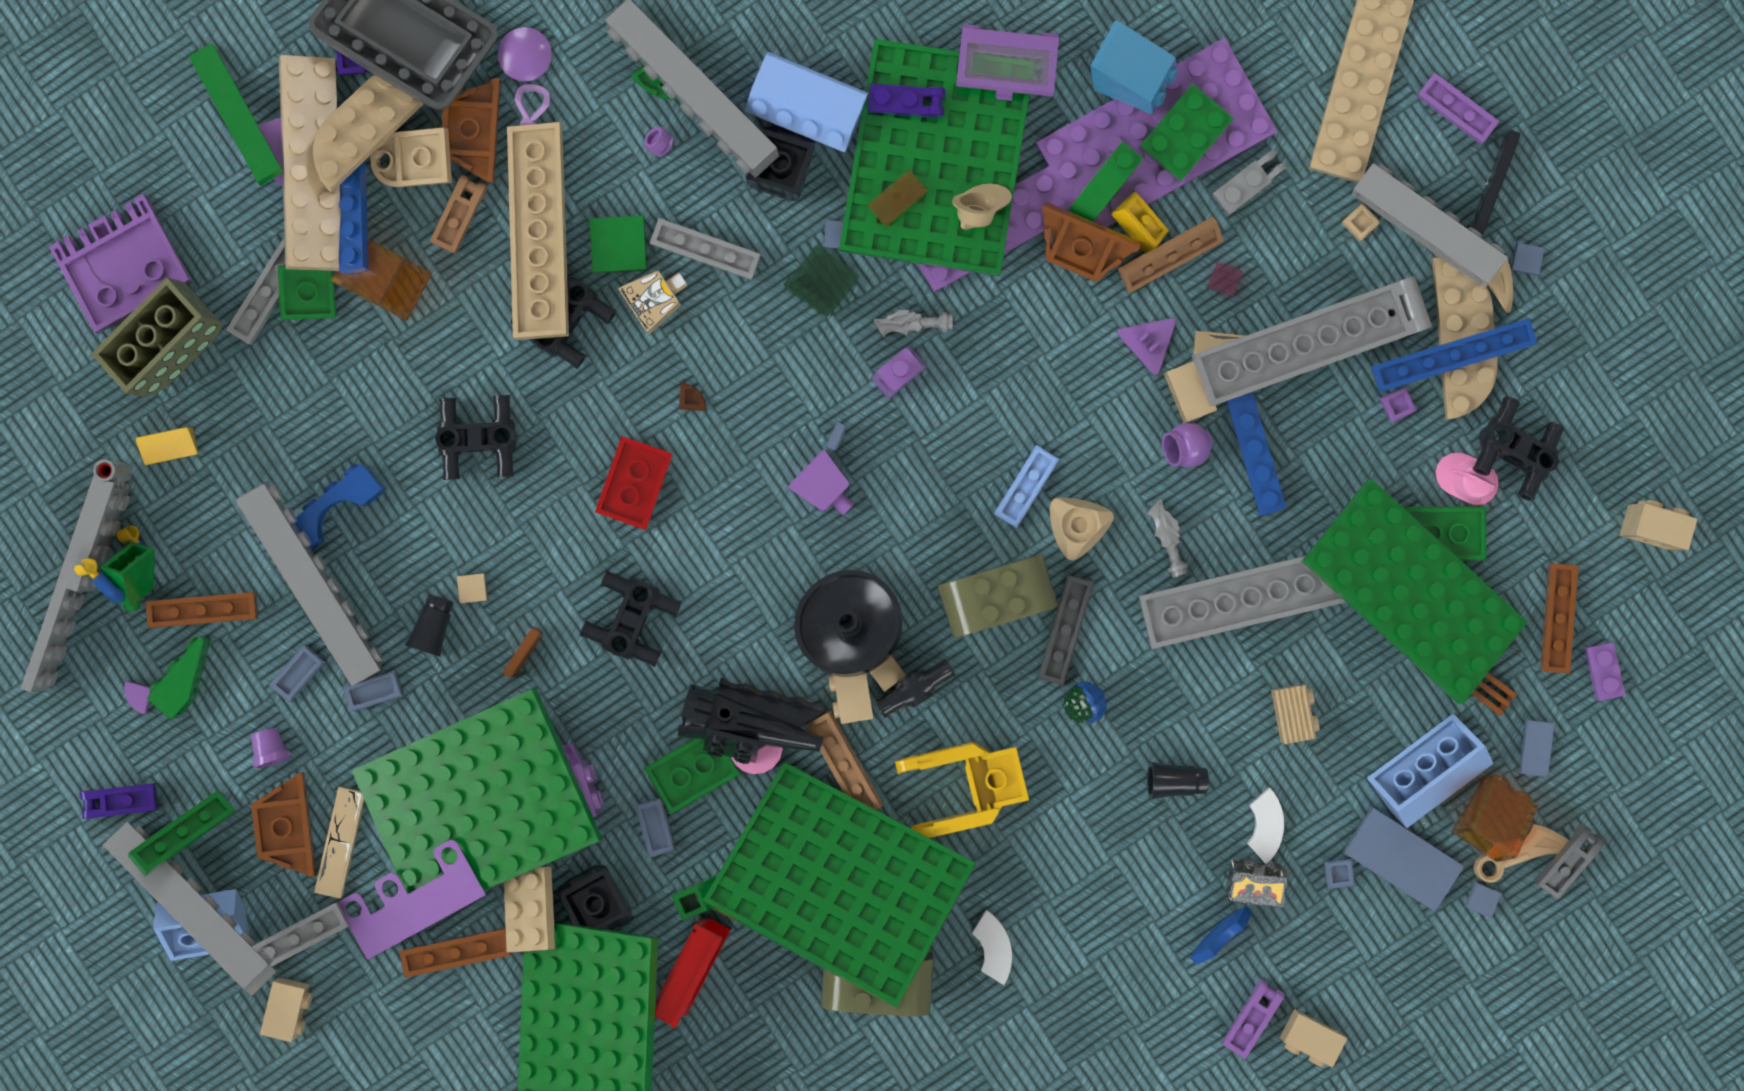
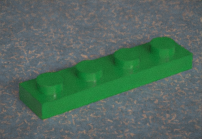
(181, 833)

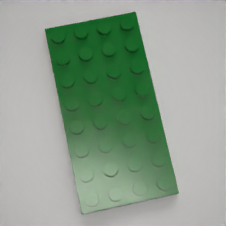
(1414, 591)

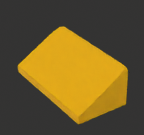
(1140, 222)
(167, 445)

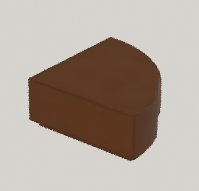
(691, 398)

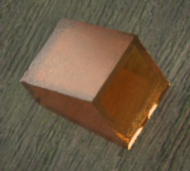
(388, 283)
(1496, 819)

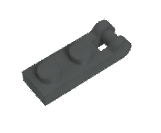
(1570, 861)

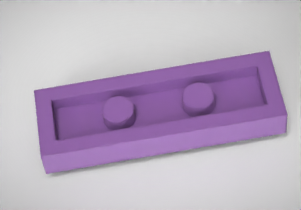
(1457, 108)

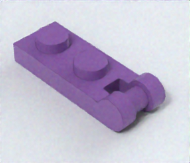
(1252, 1019)

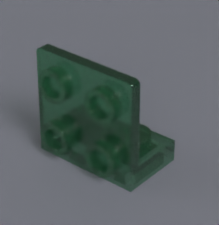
(821, 281)

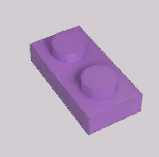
(1604, 671)

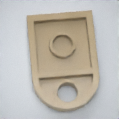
(415, 158)

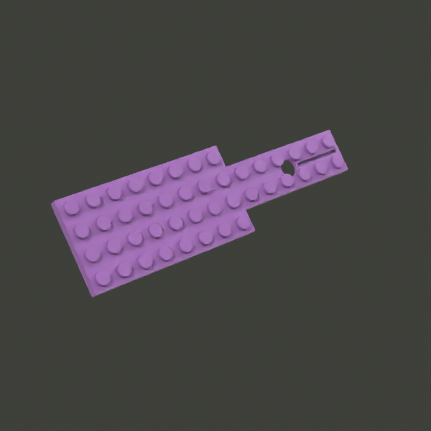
(1084, 146)

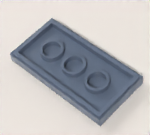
(1403, 859)

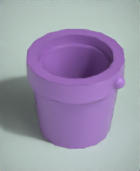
(268, 748)

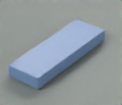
(1026, 486)

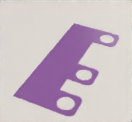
(414, 911)

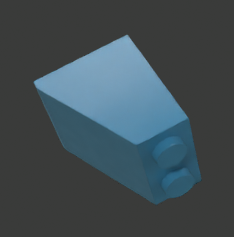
(1132, 69)

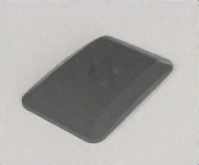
(411, 44)

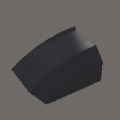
(789, 171)
(595, 900)

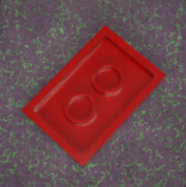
(634, 483)

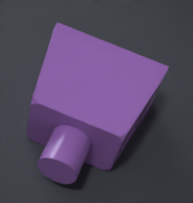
(899, 371)
(822, 484)

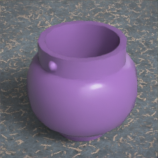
(1187, 445)

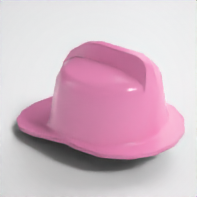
(1457, 478)

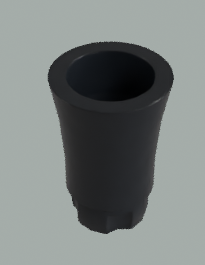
(431, 626)
(1175, 780)

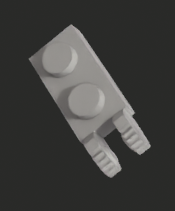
(1247, 184)

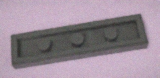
(1065, 630)

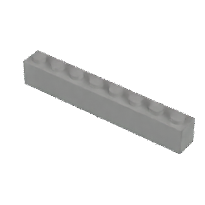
(692, 88)
(309, 582)
(195, 913)

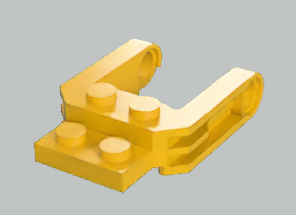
(993, 779)

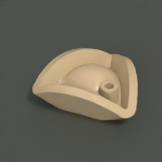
(1078, 525)

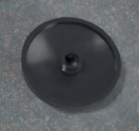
(848, 623)

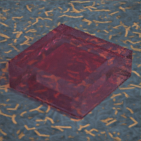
(1224, 279)

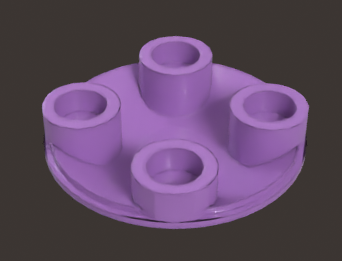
(524, 54)

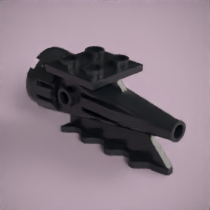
(746, 719)

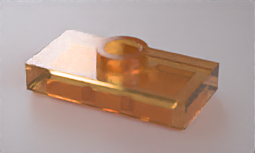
(897, 198)

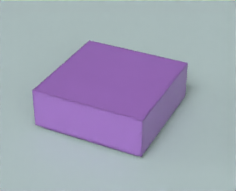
(1398, 404)

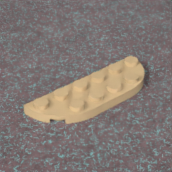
(359, 129)
(1463, 311)

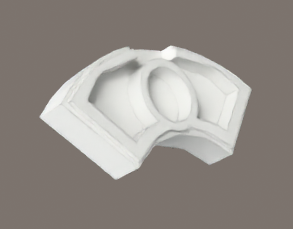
(1268, 826)
(996, 947)

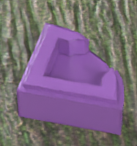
(136, 696)

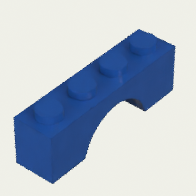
(357, 486)

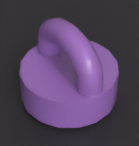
(658, 141)

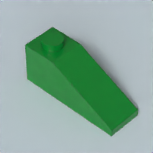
(1106, 182)

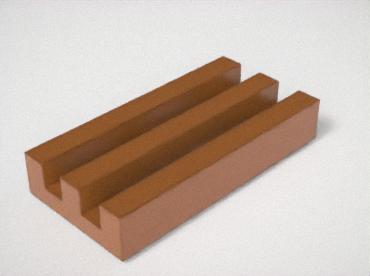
(523, 652)
(1504, 702)

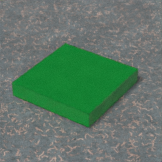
(618, 244)
(306, 294)

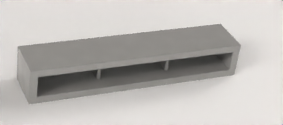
(1429, 225)

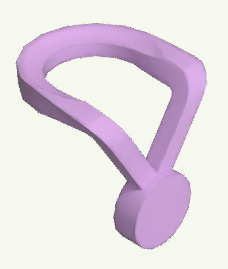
(529, 120)

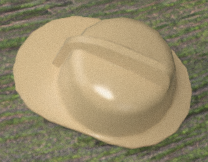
(980, 204)

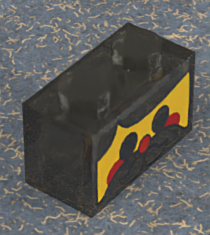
(1257, 883)

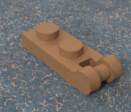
(458, 215)

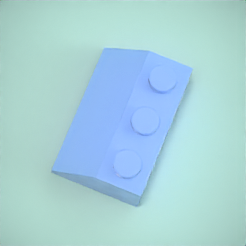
(179, 942)

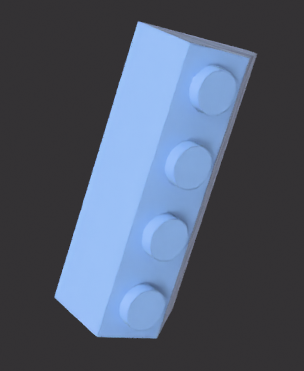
(806, 102)
(1430, 770)

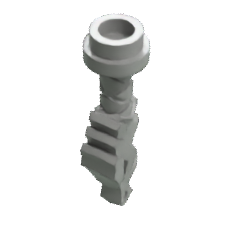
(906, 321)
(1168, 532)

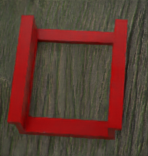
(690, 970)

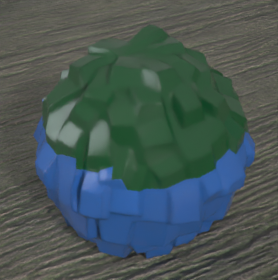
(1085, 703)

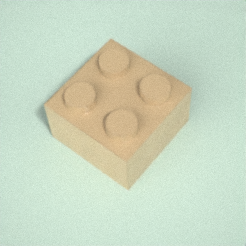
(1658, 526)

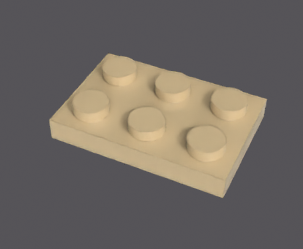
(529, 911)

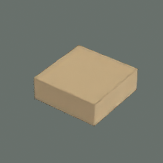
(1360, 222)
(472, 588)

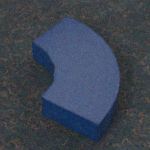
(1221, 935)

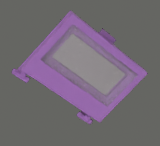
(1007, 62)

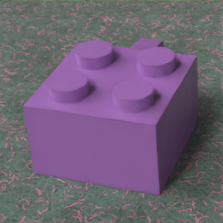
(585, 776)

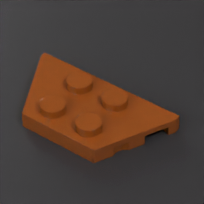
(474, 129)
(1083, 244)
(284, 827)

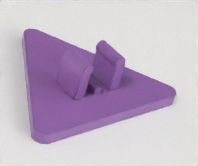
(1149, 341)

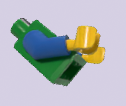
(125, 575)

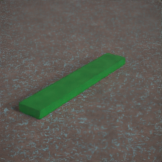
(236, 114)

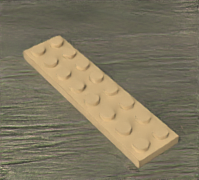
(1360, 88)
(309, 207)
(537, 231)

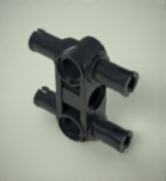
(576, 311)
(476, 437)
(1518, 448)
(630, 618)
(915, 688)

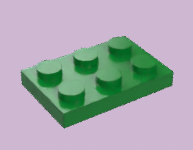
(1186, 132)

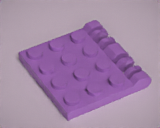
(120, 266)

